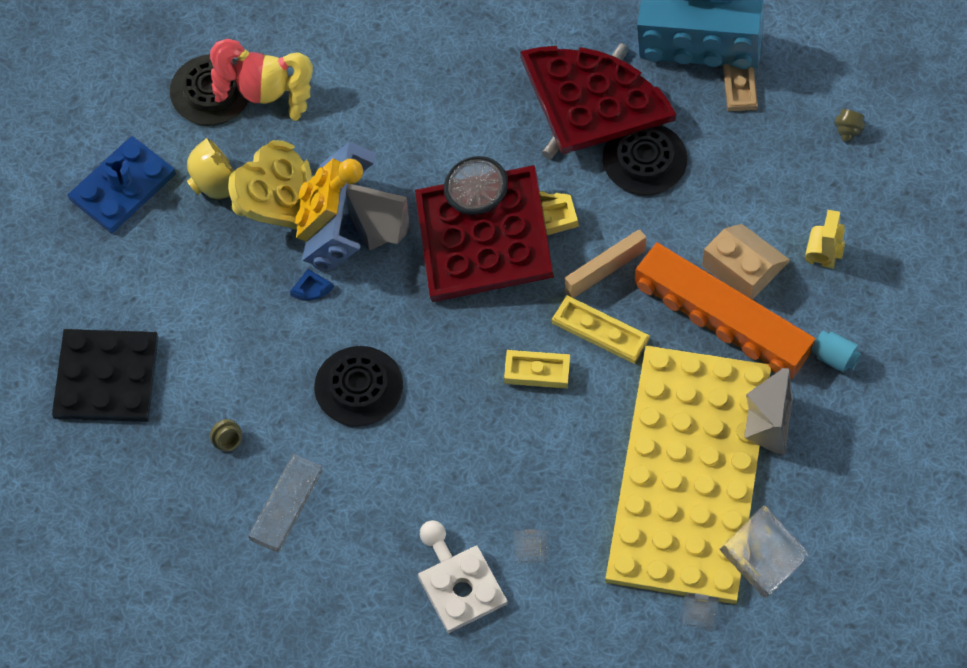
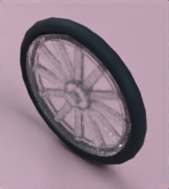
(475, 185)

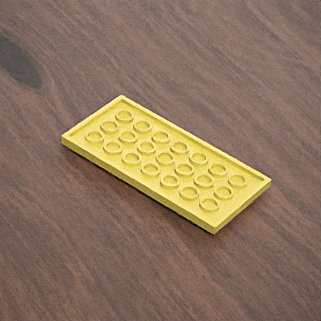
(686, 475)

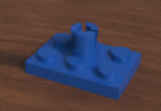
(121, 184)

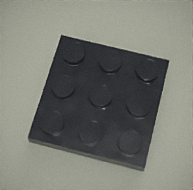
(105, 375)

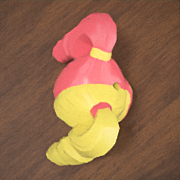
(261, 76)

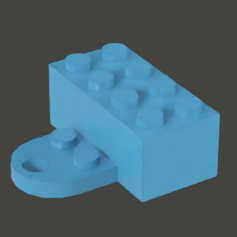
(702, 31)

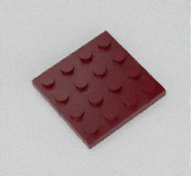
(486, 249)

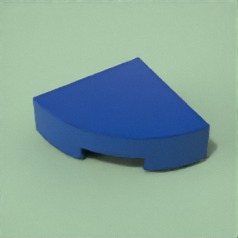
(311, 286)

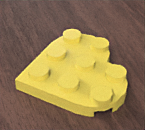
(270, 185)

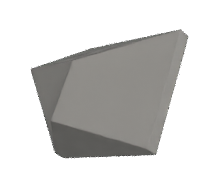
(377, 215)
(770, 412)

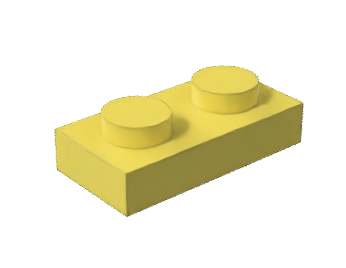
(537, 369)

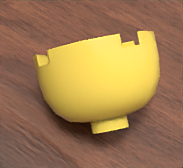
(209, 170)

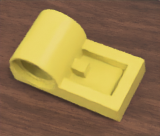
(826, 241)

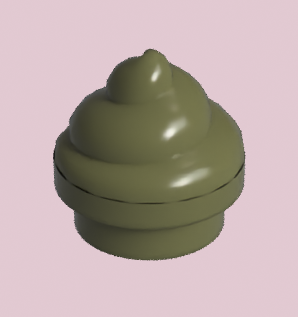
(845, 127)
(226, 435)

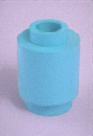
(836, 351)

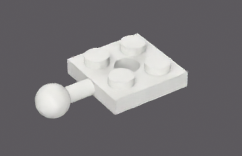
(463, 567)

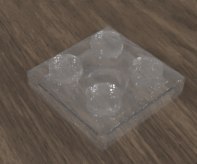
(764, 551)

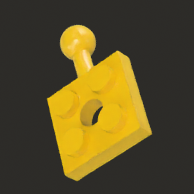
(321, 195)

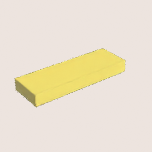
(600, 329)

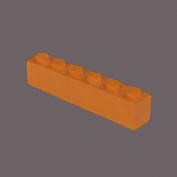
(723, 310)

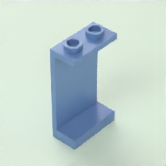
(326, 247)

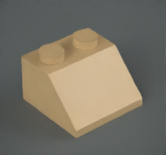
(743, 260)

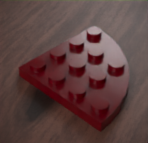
(592, 96)

